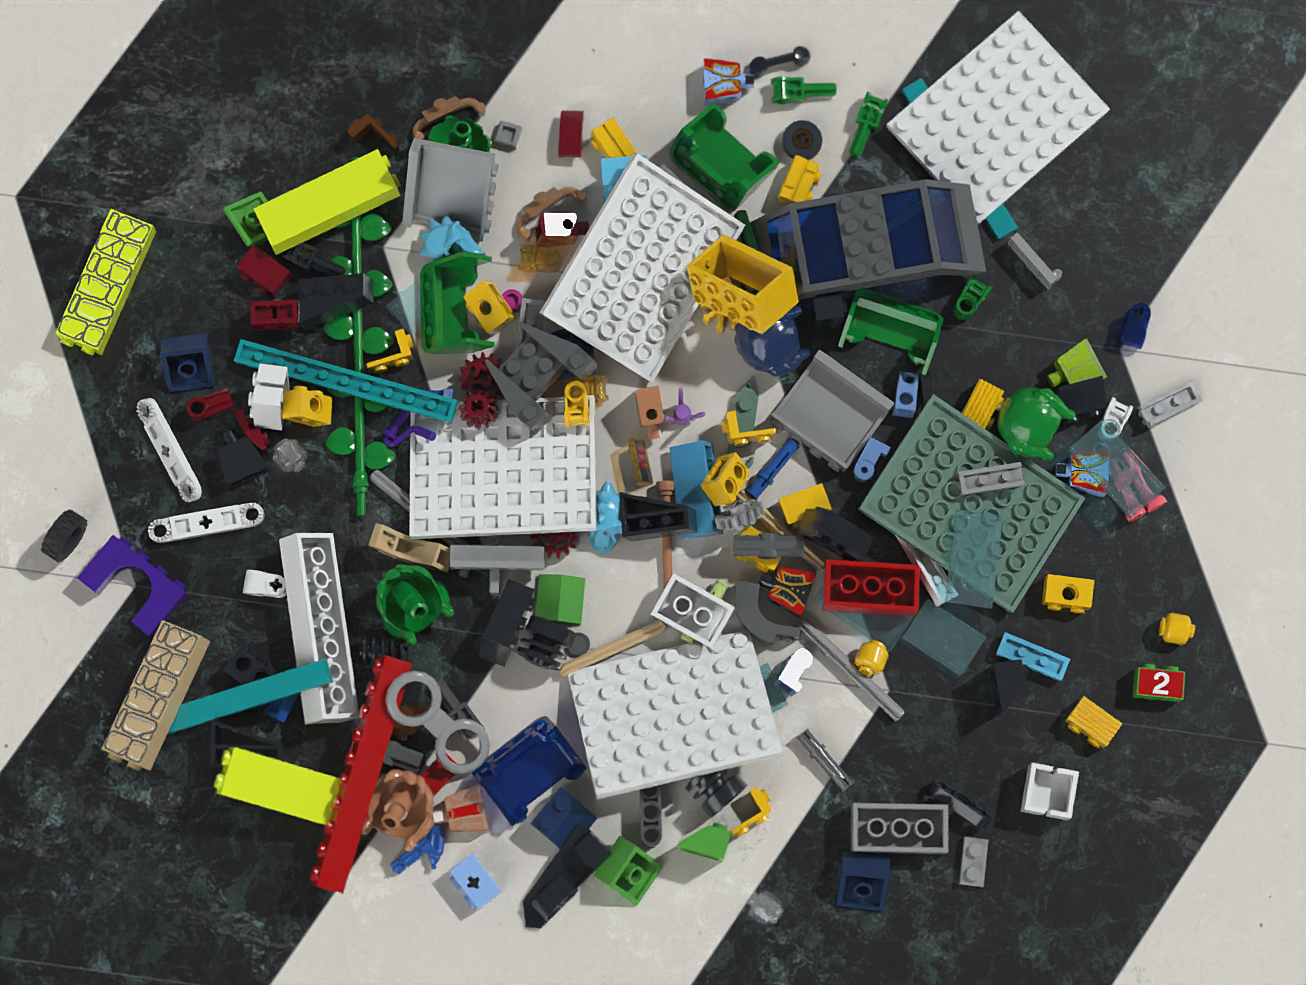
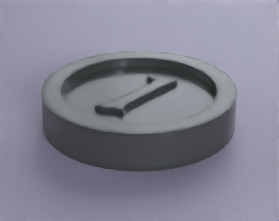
(580, 644)

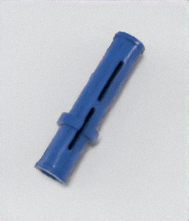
(767, 475)

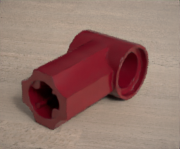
(212, 403)

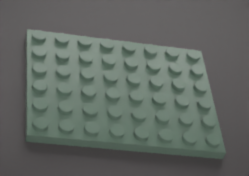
(922, 491)

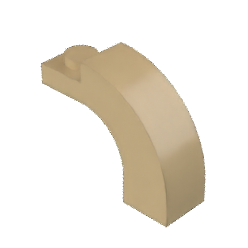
(413, 551)

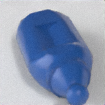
(437, 839)

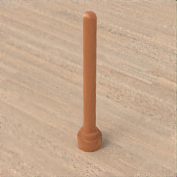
(665, 490)

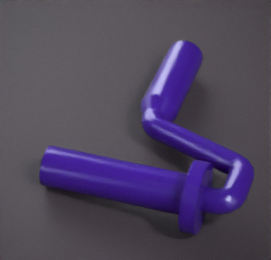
(397, 424)

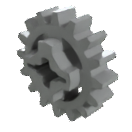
(739, 515)

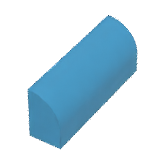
(689, 468)

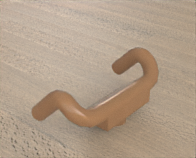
(443, 108)
(543, 201)

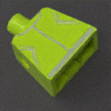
(1076, 366)

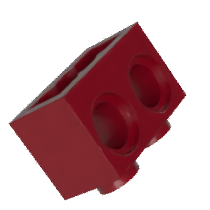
(274, 315)

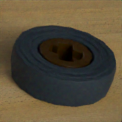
(798, 129)

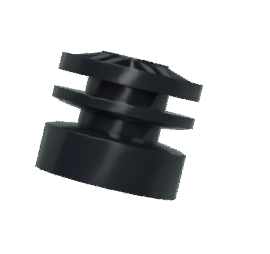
(545, 643)
(717, 789)

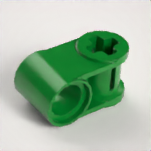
(973, 296)

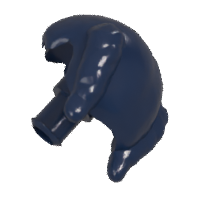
(776, 349)

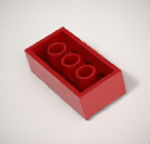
(870, 588)

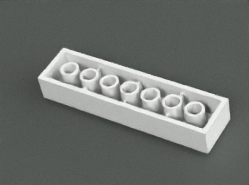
(319, 624)

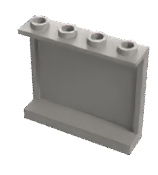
(450, 183)
(831, 412)

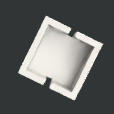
(268, 396)
(1049, 792)

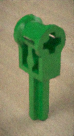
(794, 90)
(868, 120)

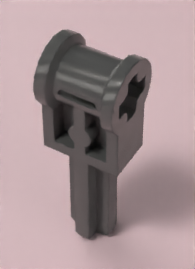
(457, 710)

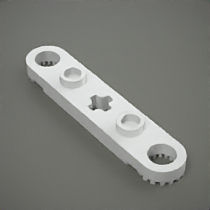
(163, 440)
(189, 526)

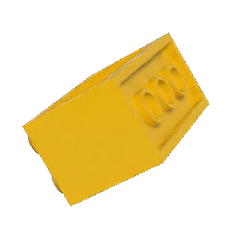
(750, 267)

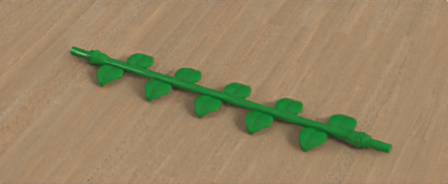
(373, 342)

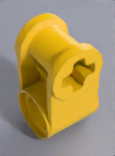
(576, 409)

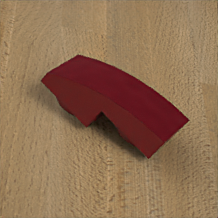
(571, 134)
(259, 439)

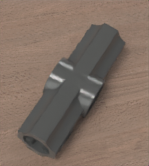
(768, 546)
(402, 757)

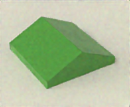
(245, 219)
(560, 598)

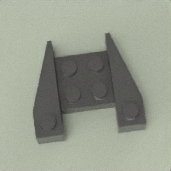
(533, 370)

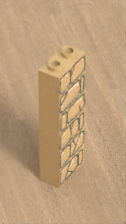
(155, 696)

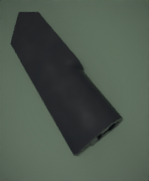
(566, 872)

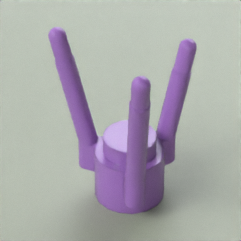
(682, 413)

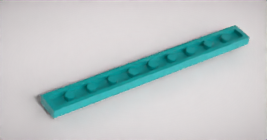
(349, 381)

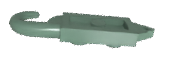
(746, 408)

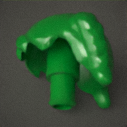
(461, 134)
(1031, 420)
(410, 601)

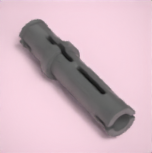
(825, 760)

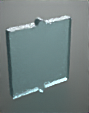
(407, 308)

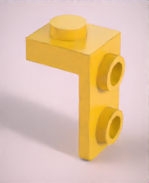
(401, 359)
(730, 427)
(761, 800)

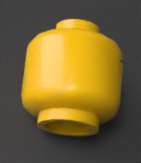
(1176, 628)
(871, 658)

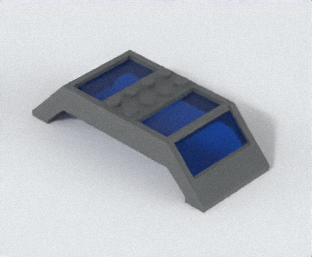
(874, 237)

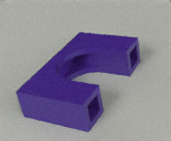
(117, 557)

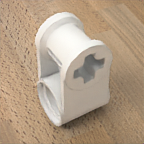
(1117, 415)
(261, 584)

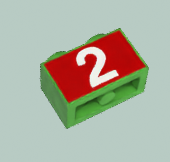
(1159, 683)

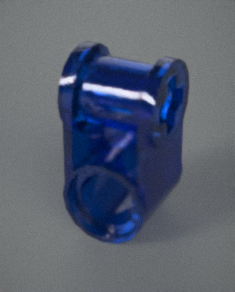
(1135, 330)

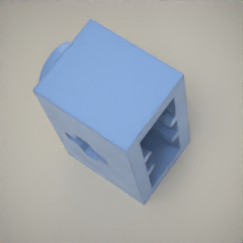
(487, 888)

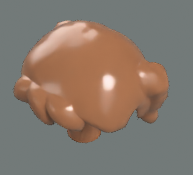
(401, 807)

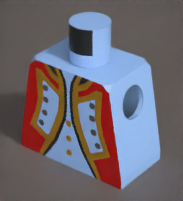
(724, 81)
(1078, 477)

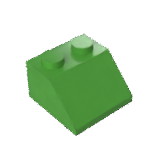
(707, 842)
(628, 871)

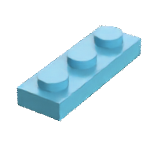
(1033, 656)

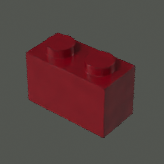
(264, 272)

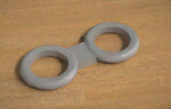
(437, 722)

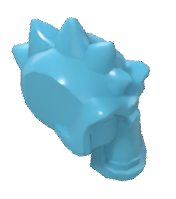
(447, 239)
(608, 519)

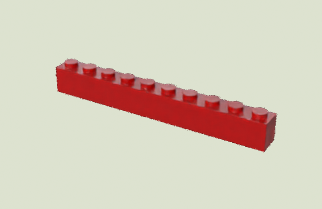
(359, 779)

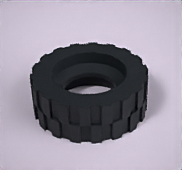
(64, 535)

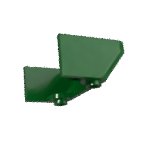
(443, 305)
(893, 324)

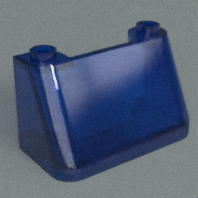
(528, 768)

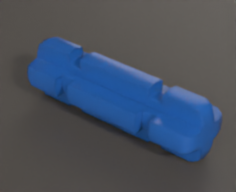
(409, 858)

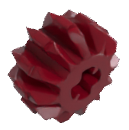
(478, 402)

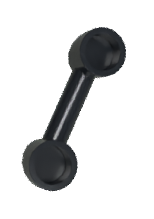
(759, 65)

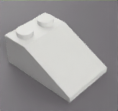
(692, 611)

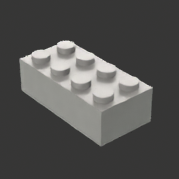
(899, 828)

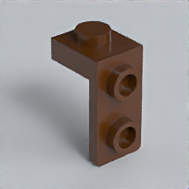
(361, 127)

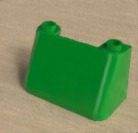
(719, 159)

